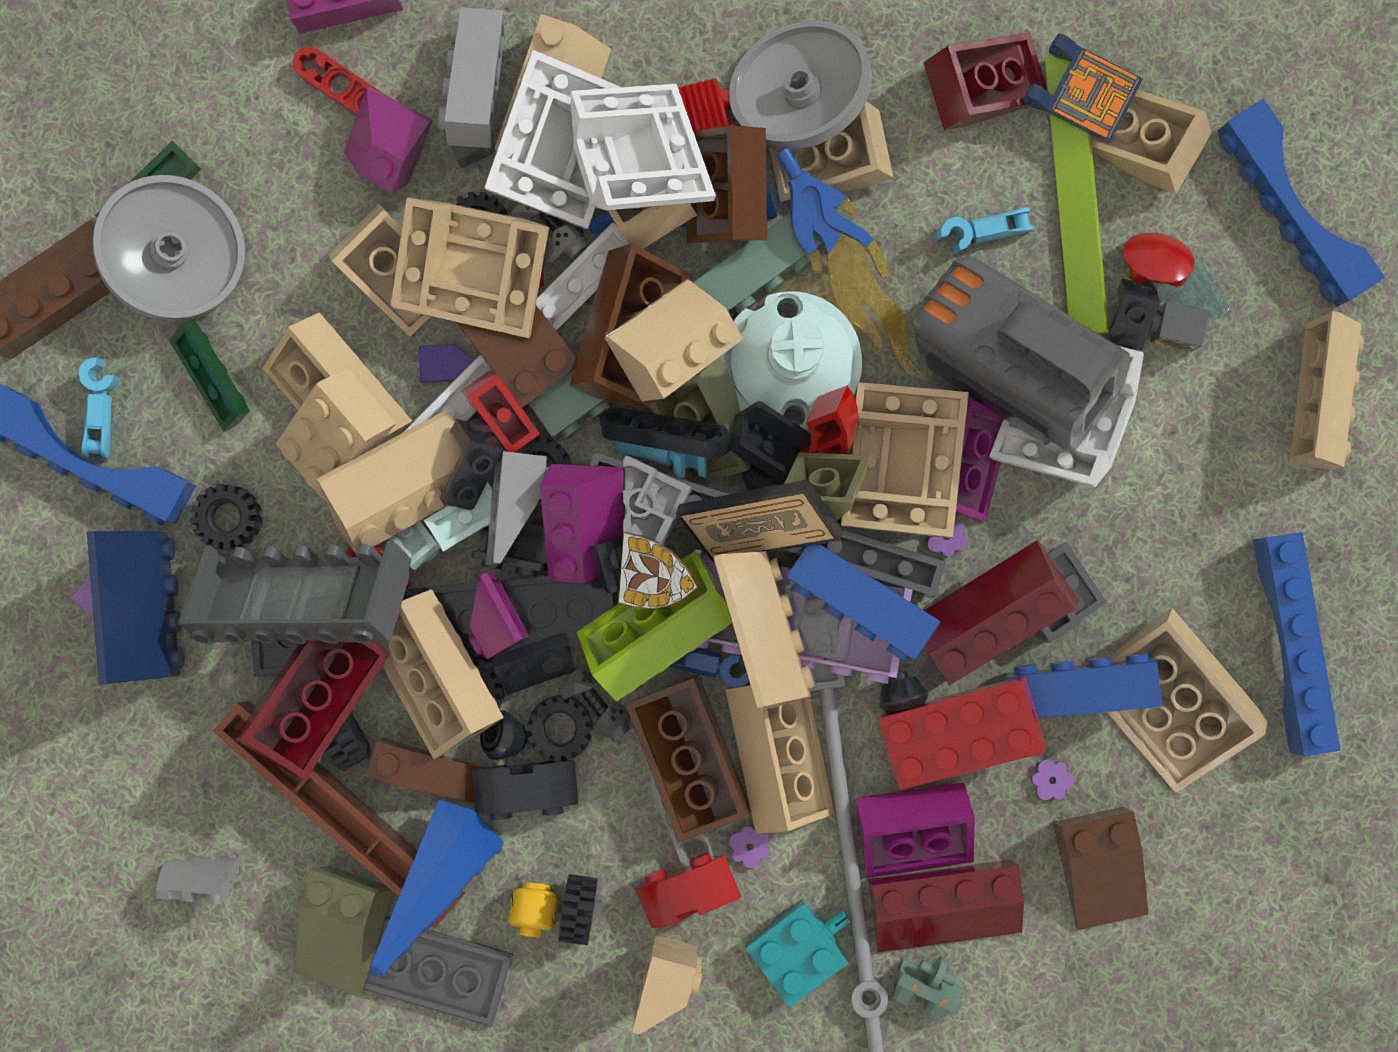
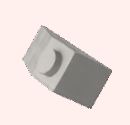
(513, 500)

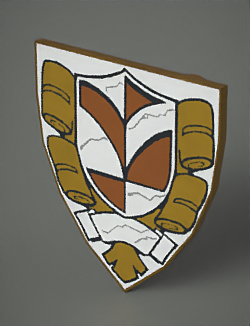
(652, 574)

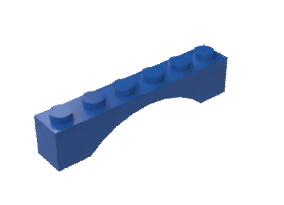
(1256, 143)
(149, 488)
(1307, 693)

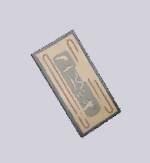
(760, 520)

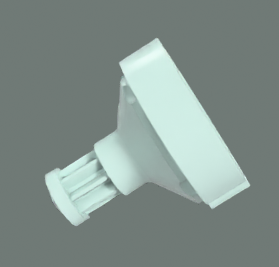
(793, 358)

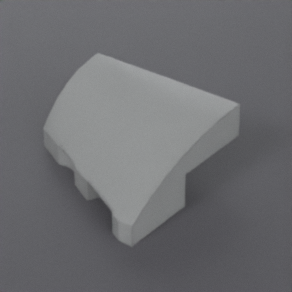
(651, 501)
(197, 880)

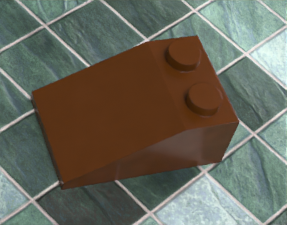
(524, 363)
(1103, 866)

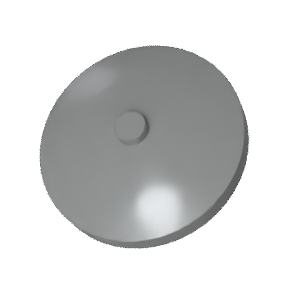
(801, 84)
(168, 247)

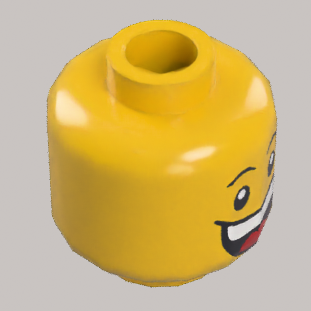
(533, 909)

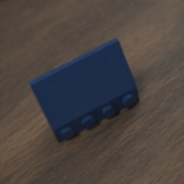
(134, 605)

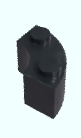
(524, 788)

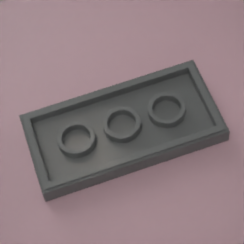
(446, 976)

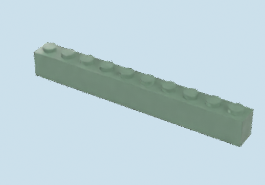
(732, 283)

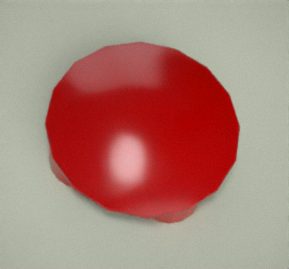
(1158, 259)

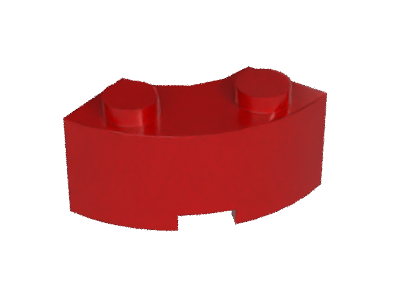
(833, 422)
(688, 890)

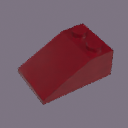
(983, 78)

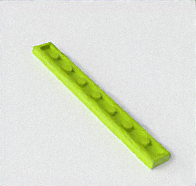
(1077, 214)

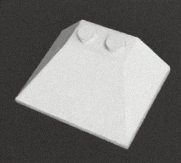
(537, 146)
(637, 148)
(1095, 453)

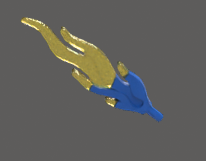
(845, 248)

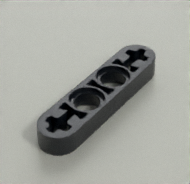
(665, 432)

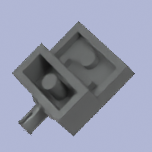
(1083, 587)

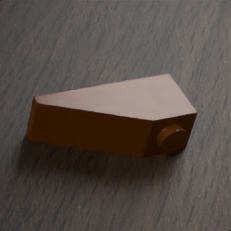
(417, 770)

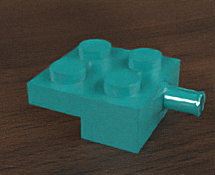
(799, 951)

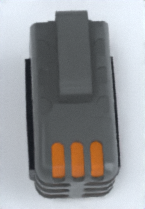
(1018, 354)

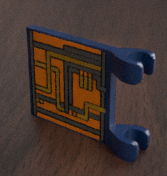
(1091, 92)

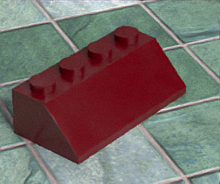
(998, 611)
(310, 702)
(947, 905)

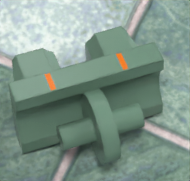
(930, 983)

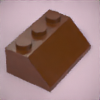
(738, 175)

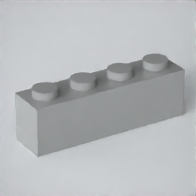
(474, 77)

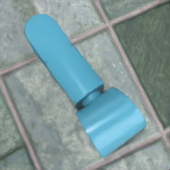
(984, 228)
(97, 407)
(667, 458)

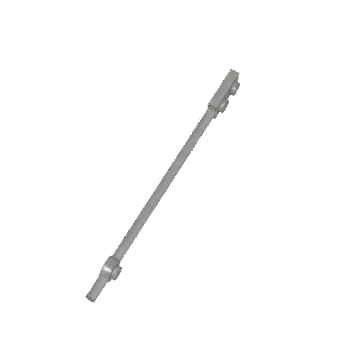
(870, 1011)

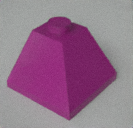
(386, 140)
(494, 619)

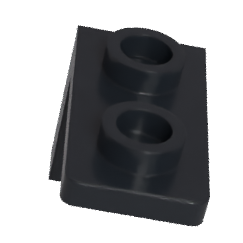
(1134, 315)
(474, 465)

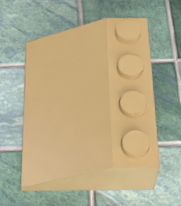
(764, 629)
(1203, 707)

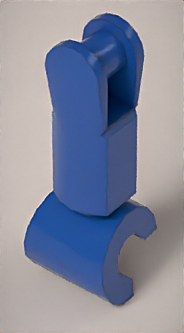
(709, 664)

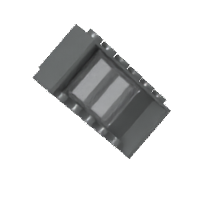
(297, 597)

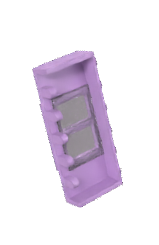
(823, 635)

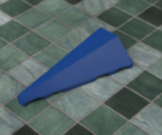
(449, 856)

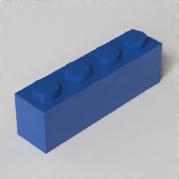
(864, 600)
(1093, 687)

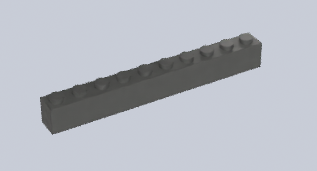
(877, 559)

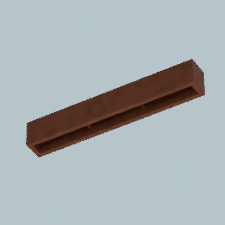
(334, 810)

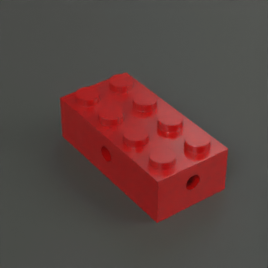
(963, 733)

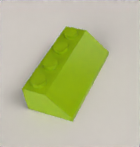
(637, 643)

